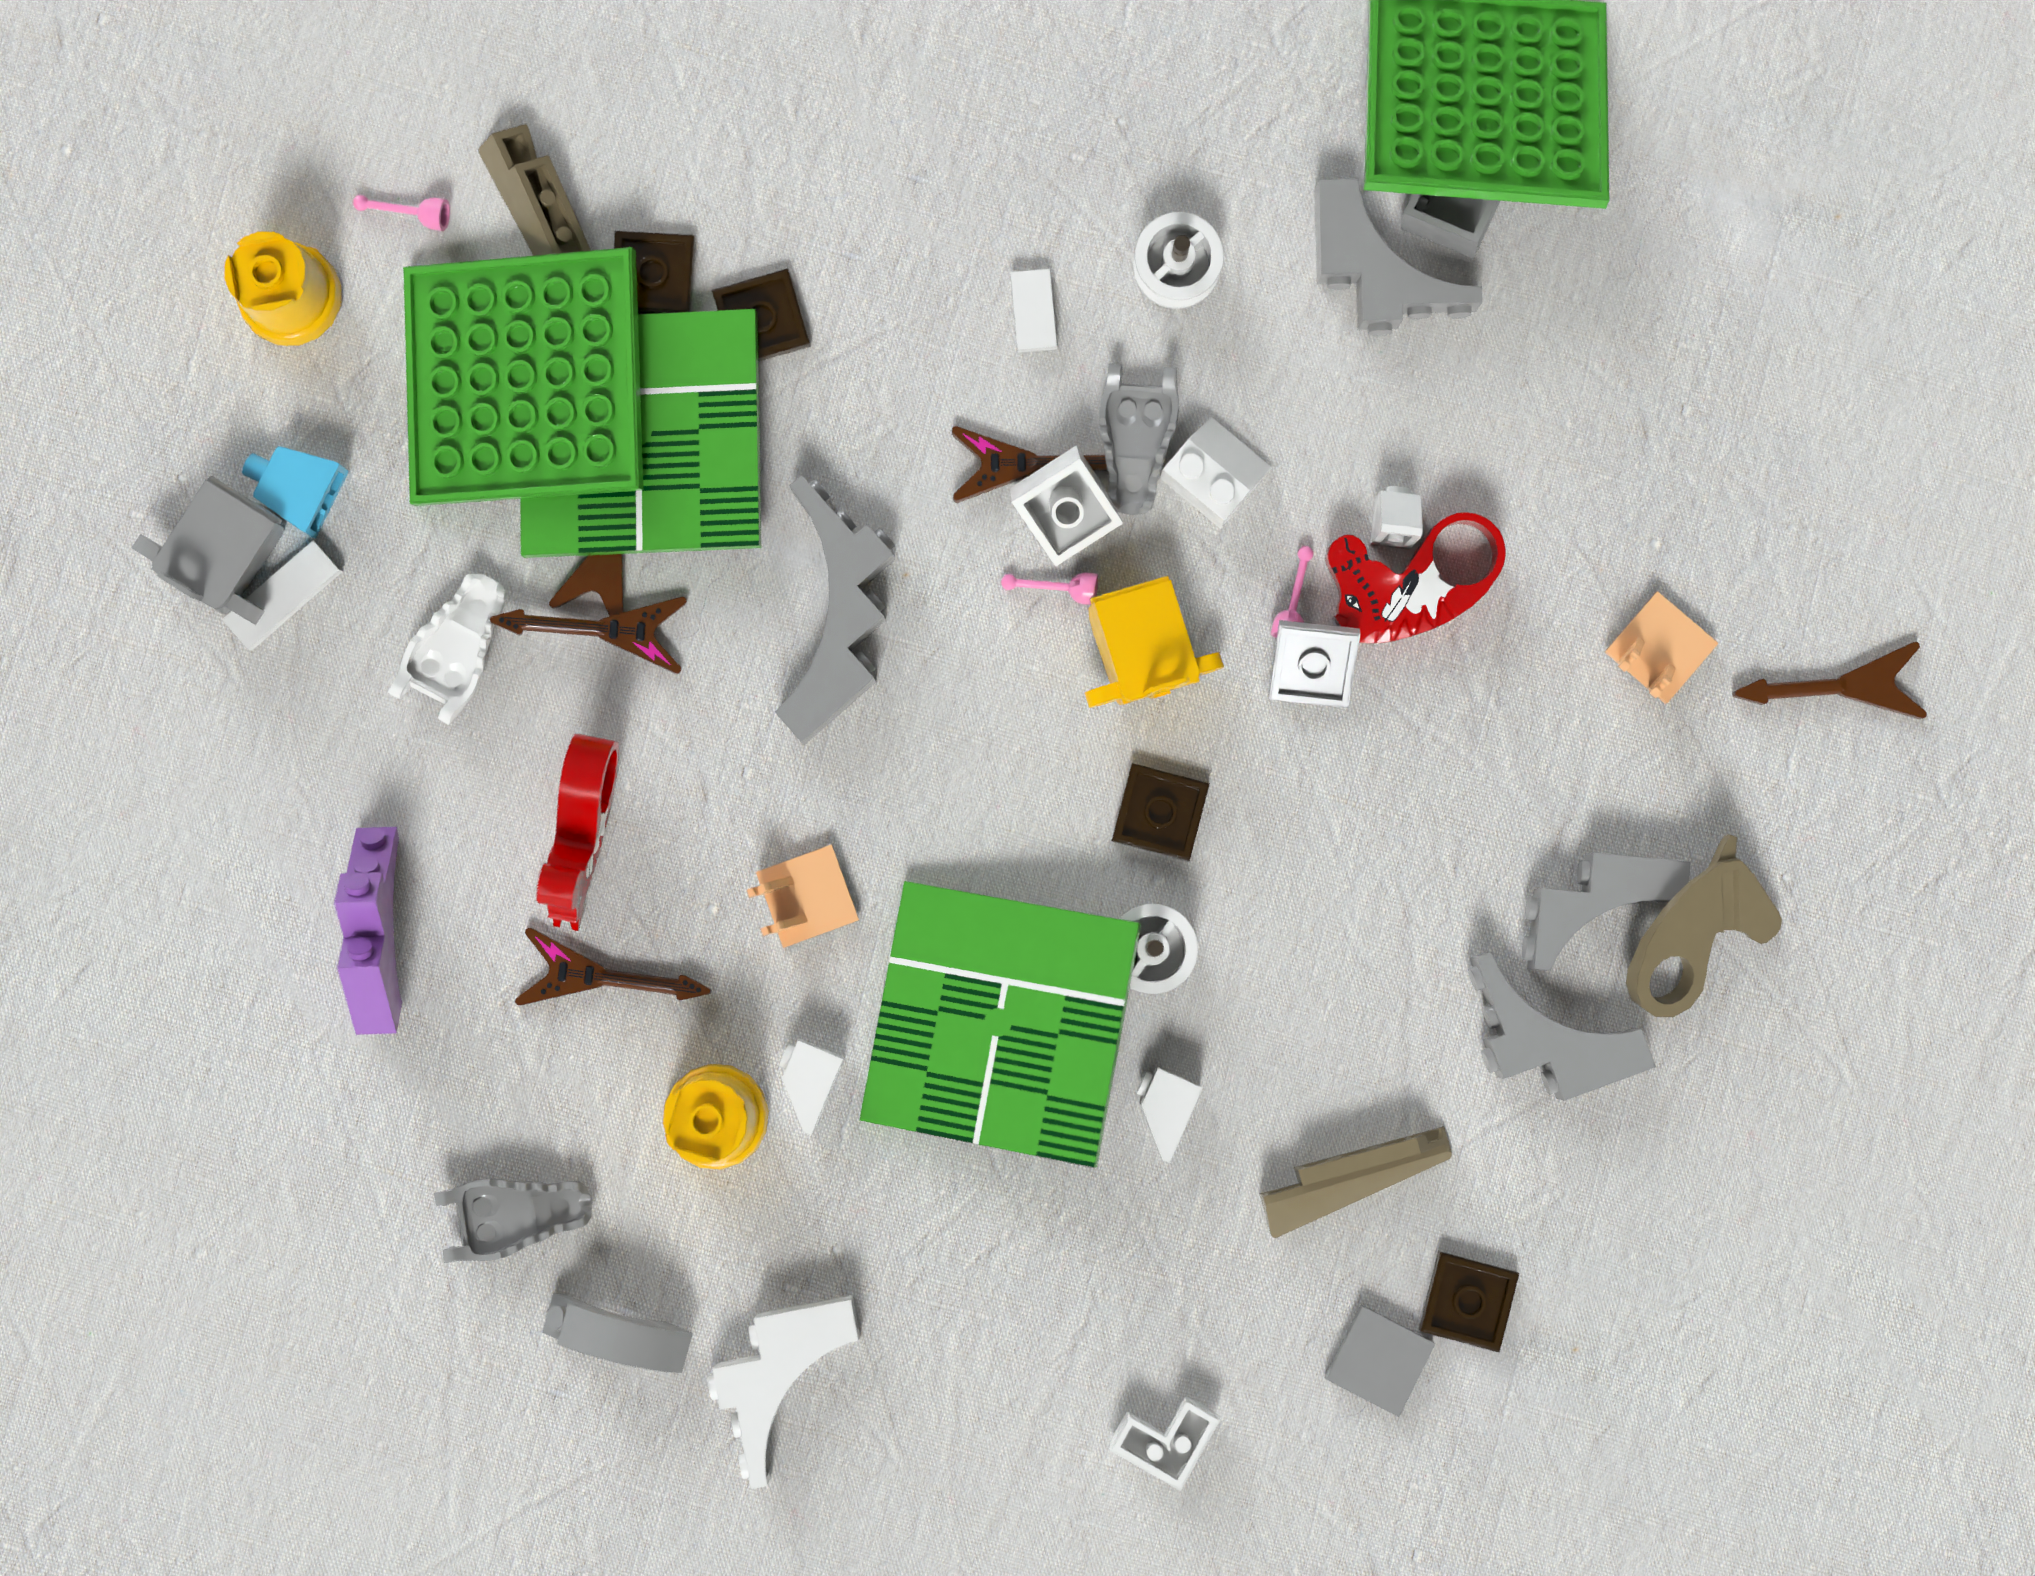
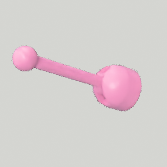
(432, 212)
(1304, 554)
(1081, 587)

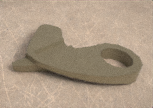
(1714, 901)

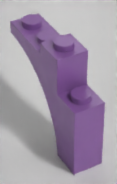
(366, 922)

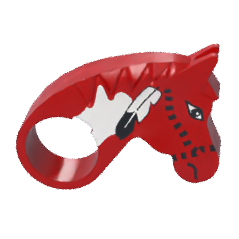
(1409, 603)
(581, 821)

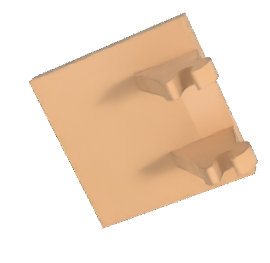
(1661, 647)
(805, 896)

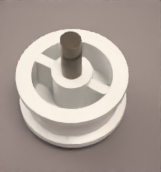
(1177, 260)
(1164, 949)

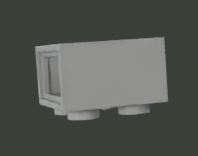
(1449, 220)

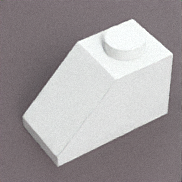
(1396, 518)
(809, 1080)
(1167, 1108)

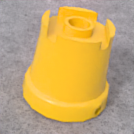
(283, 288)
(715, 1116)

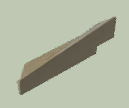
(532, 192)

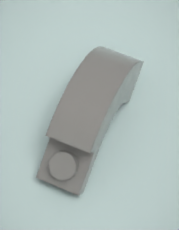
(616, 1337)

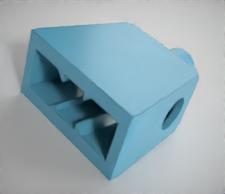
(296, 486)

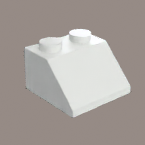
(1214, 472)
(1065, 506)

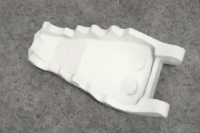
(451, 650)

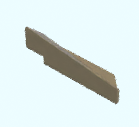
(1349, 1177)

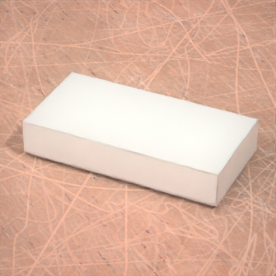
(1033, 310)

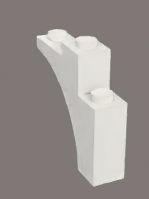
(756, 1384)

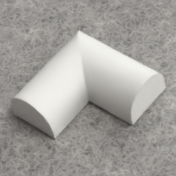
(1168, 1453)

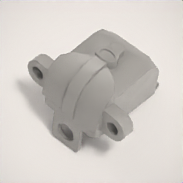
(216, 549)

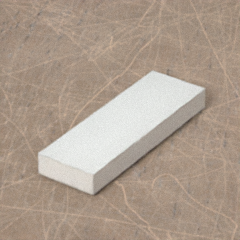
(285, 594)

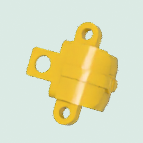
(1144, 644)

